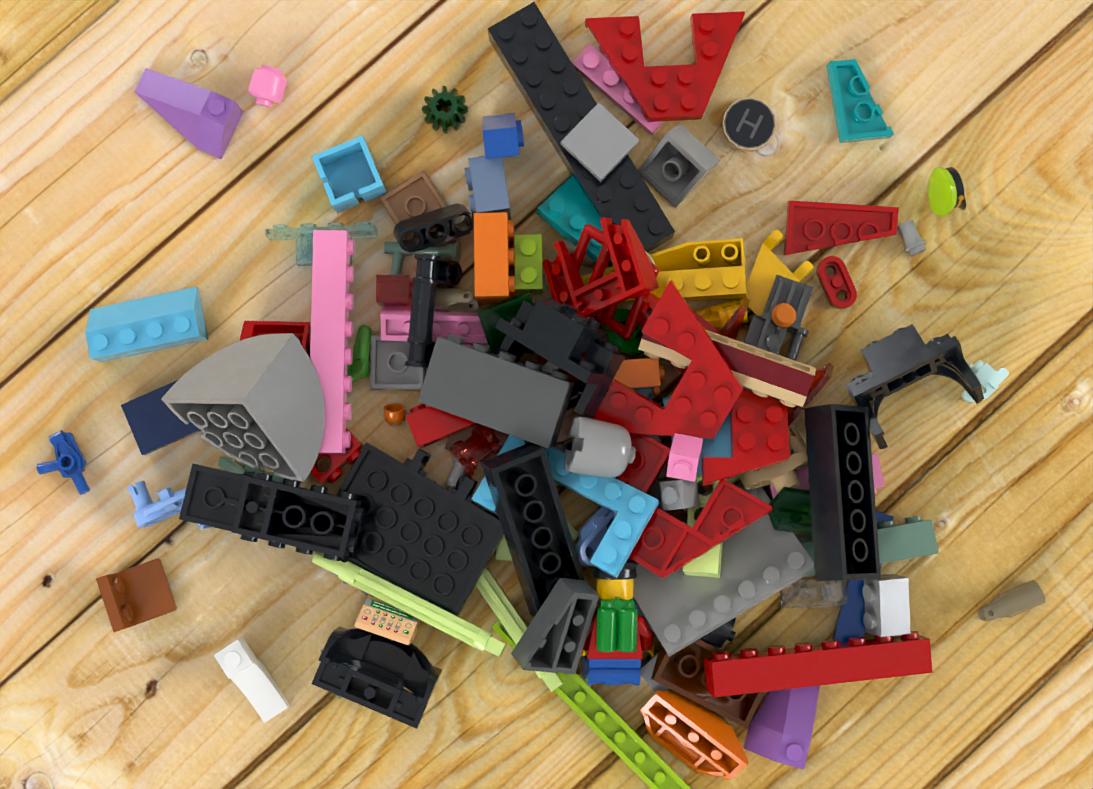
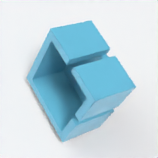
(351, 174)

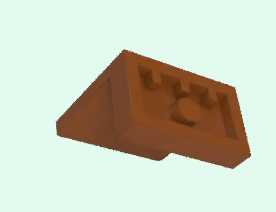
(136, 594)

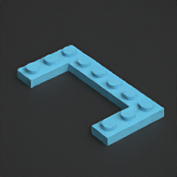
(631, 505)

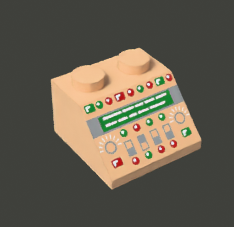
(387, 621)

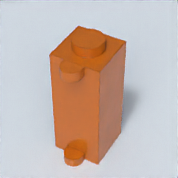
(641, 374)

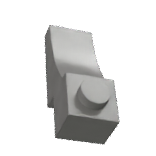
(675, 494)

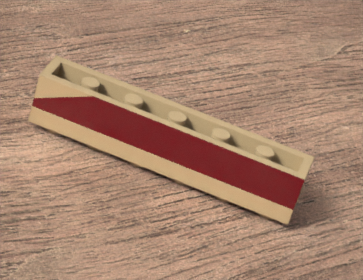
(754, 367)

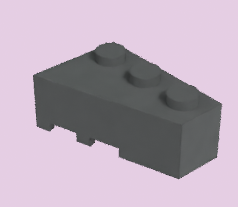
(558, 629)

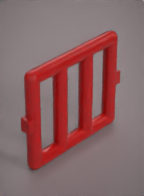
(606, 317)

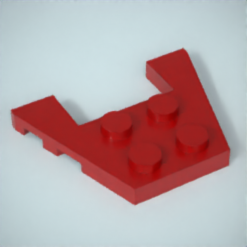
(757, 438)

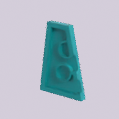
(853, 105)
(569, 212)

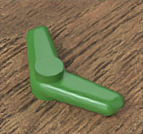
(360, 367)

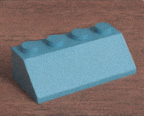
(145, 325)

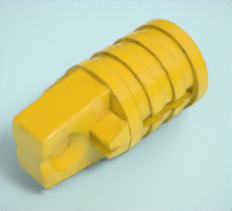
(720, 313)

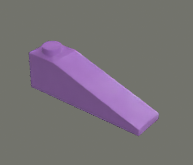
(194, 112)
(784, 726)

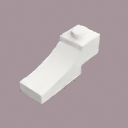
(252, 679)

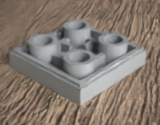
(599, 142)

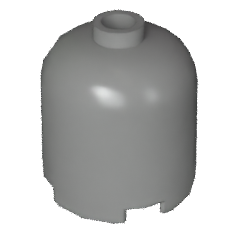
(598, 448)

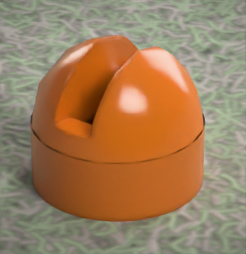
(394, 413)

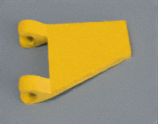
(765, 271)

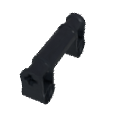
(429, 273)

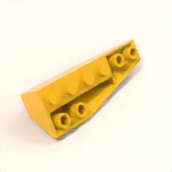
(699, 270)

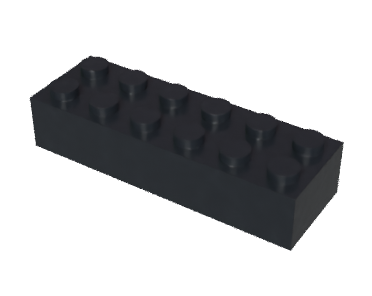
(842, 493)
(532, 521)

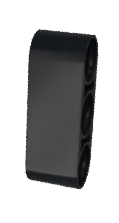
(422, 223)

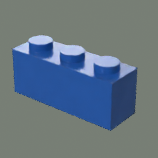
(502, 135)

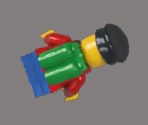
(616, 632)

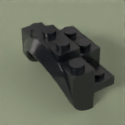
(377, 674)

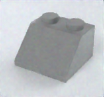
(678, 164)

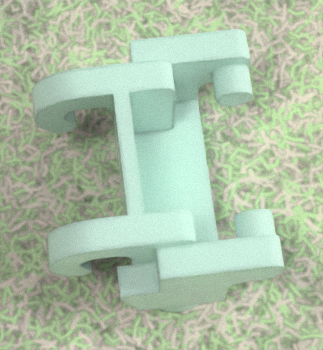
(987, 377)

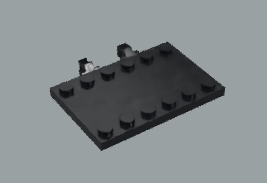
(419, 530)

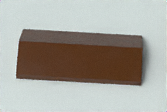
(686, 675)

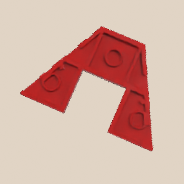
(669, 90)
(701, 396)
(668, 542)

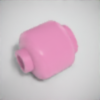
(267, 85)

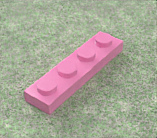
(598, 72)

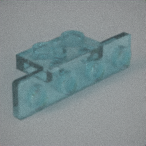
(304, 237)

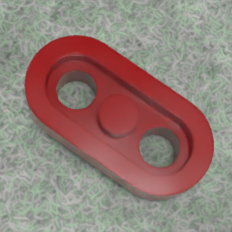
(838, 282)

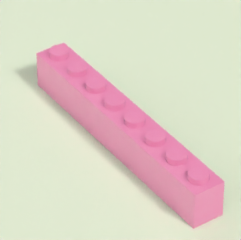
(331, 331)

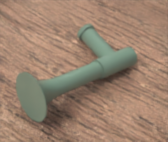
(450, 251)

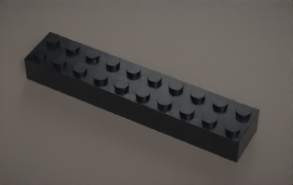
(559, 103)

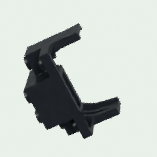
(562, 338)
(903, 361)

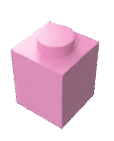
(684, 457)

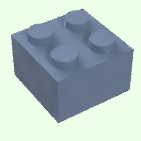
(488, 184)

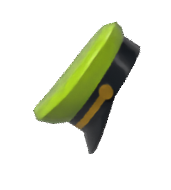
(945, 191)

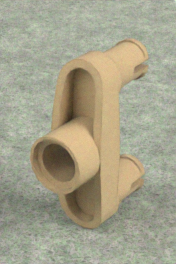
(783, 473)

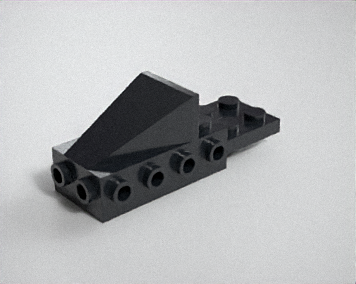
(273, 511)

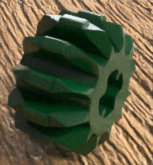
(438, 116)

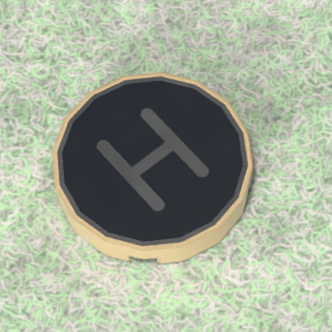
(748, 124)

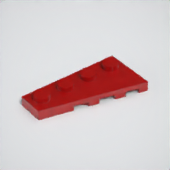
(834, 224)

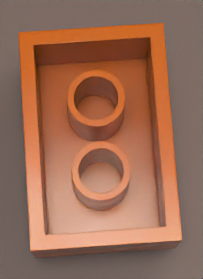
(493, 257)

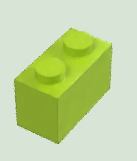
(528, 264)

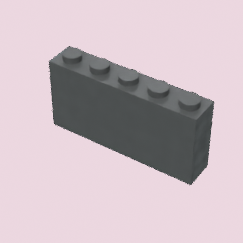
(497, 390)

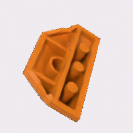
(694, 734)

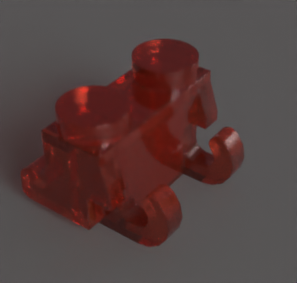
(475, 448)

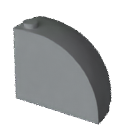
(256, 404)

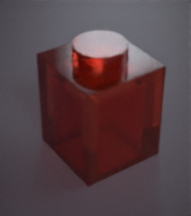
(394, 290)

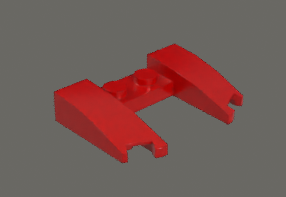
(630, 279)

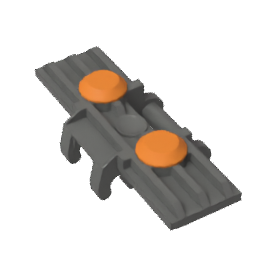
(781, 315)

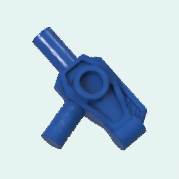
(68, 460)

